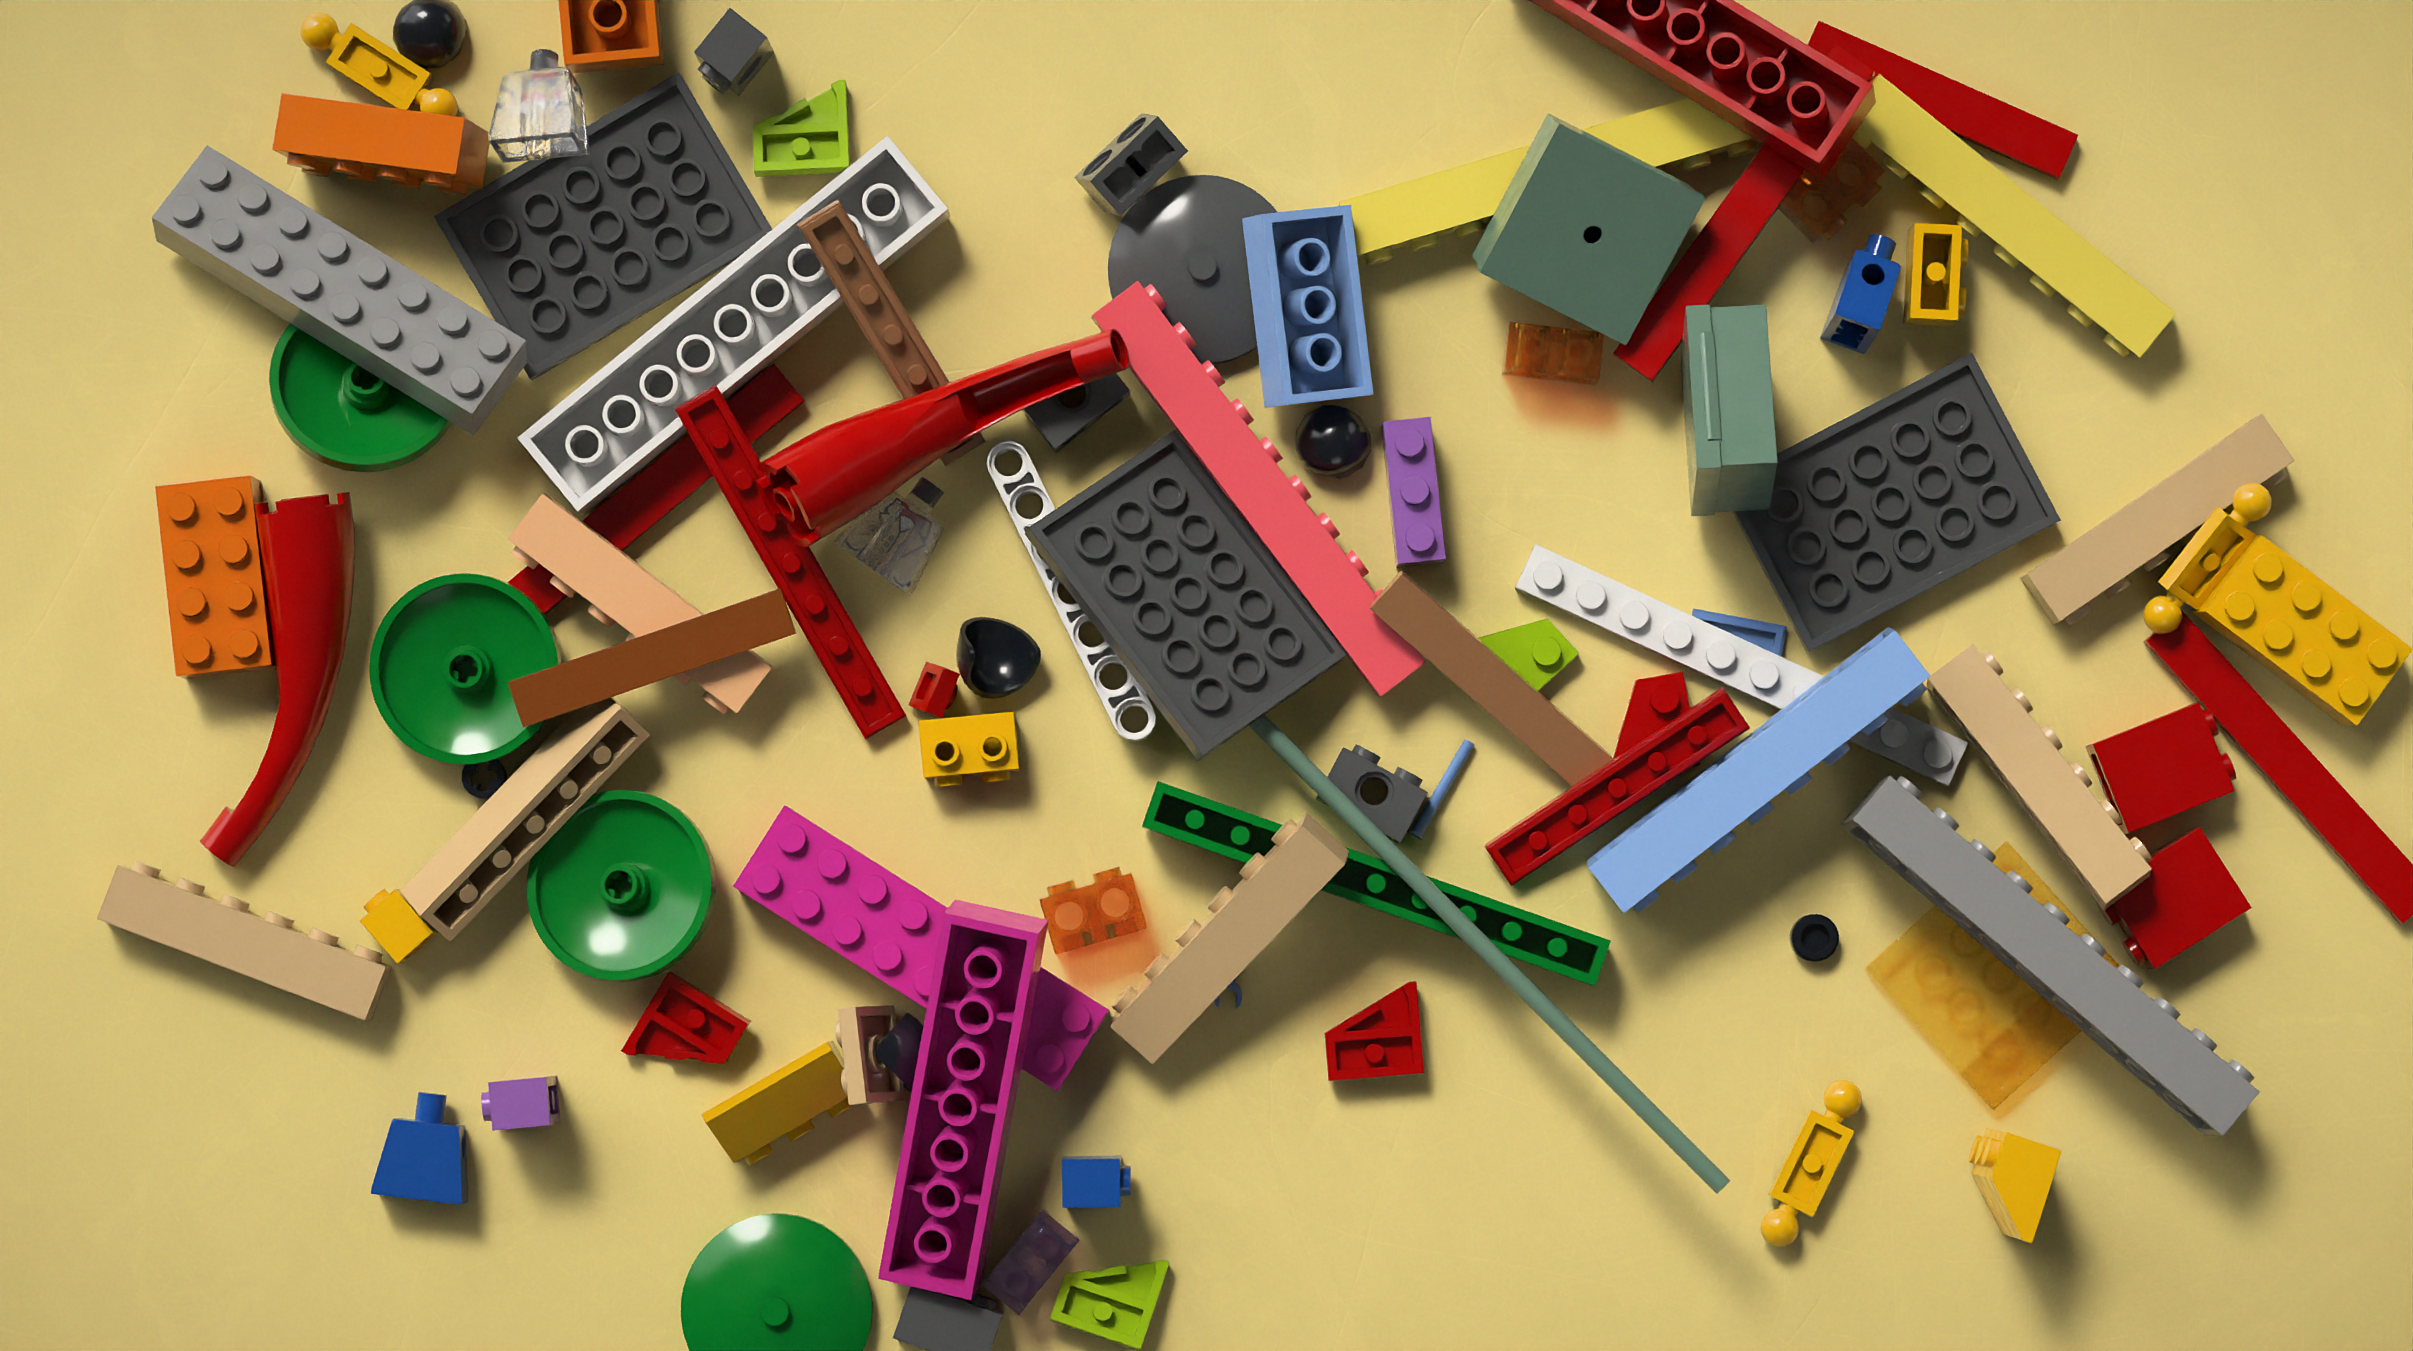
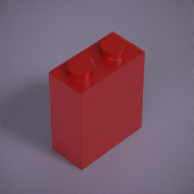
(2162, 767)
(2178, 902)

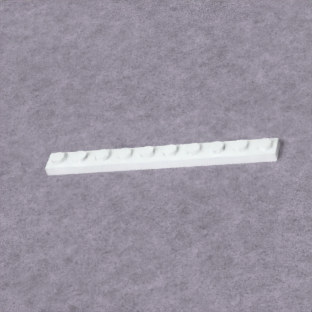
(1722, 656)

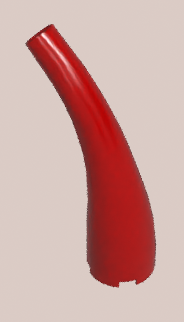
(868, 456)
(309, 593)

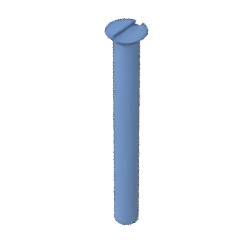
(1441, 789)

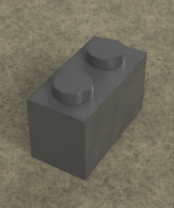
(948, 1322)

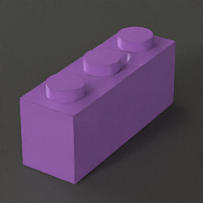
(1413, 492)

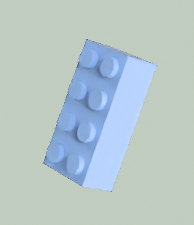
(1307, 306)

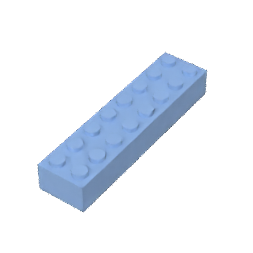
(1757, 770)

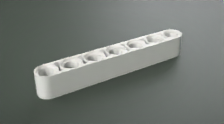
(1073, 617)

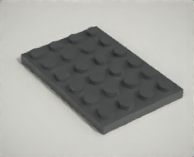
(607, 235)
(1894, 503)
(1185, 594)

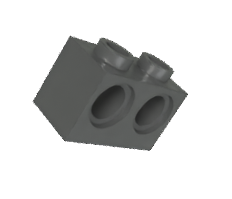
(1131, 164)

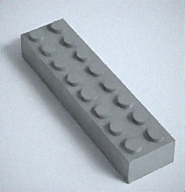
(340, 290)

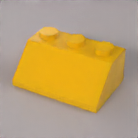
(780, 1105)
(2013, 1179)

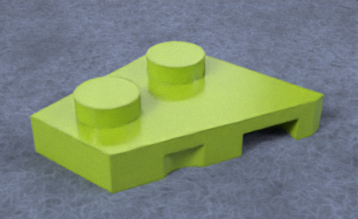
(805, 138)
(1533, 650)
(1111, 1301)

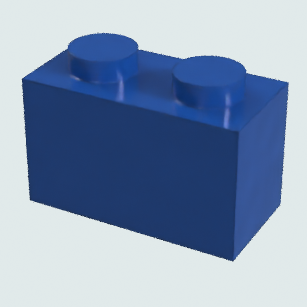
(1094, 1181)

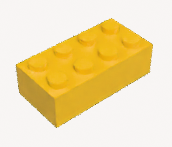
(2304, 632)

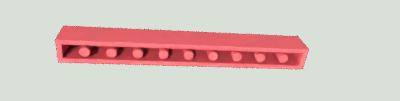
(1256, 485)

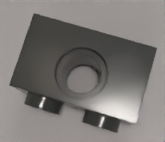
(732, 53)
(1063, 424)
(1403, 790)

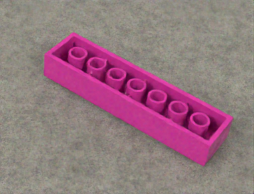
(895, 931)
(963, 1099)

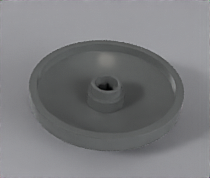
(1193, 252)

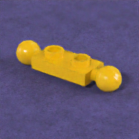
(376, 66)
(2207, 558)
(1811, 1163)

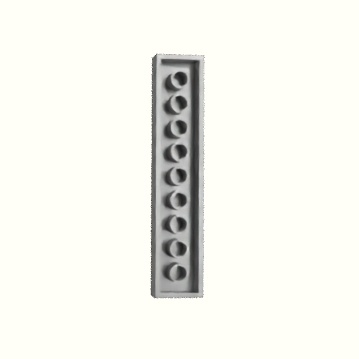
(2051, 957)

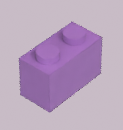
(521, 1103)

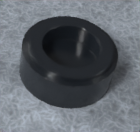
(1814, 937)

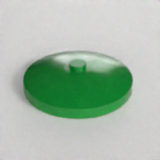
(345, 411)
(447, 662)
(622, 887)
(777, 1288)

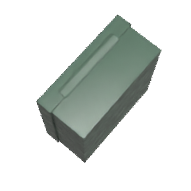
(1587, 229)
(1728, 408)

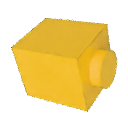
(396, 925)

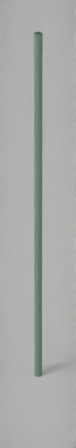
(1492, 955)

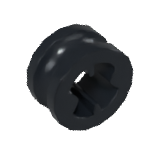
(494, 785)

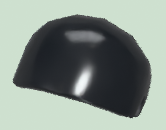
(429, 32)
(1333, 441)

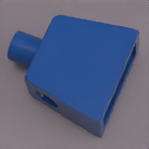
(1863, 296)
(424, 1156)

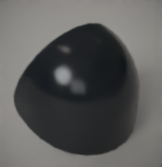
(995, 657)
(901, 1049)

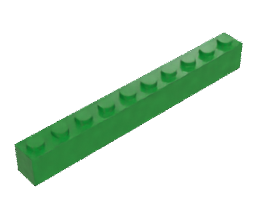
(1377, 886)

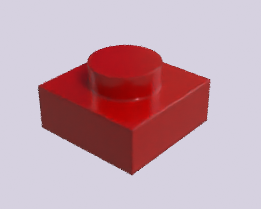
(935, 690)

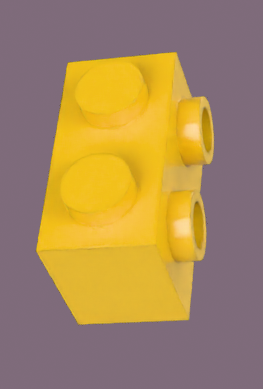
(1933, 274)
(969, 747)

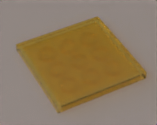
(1970, 1002)

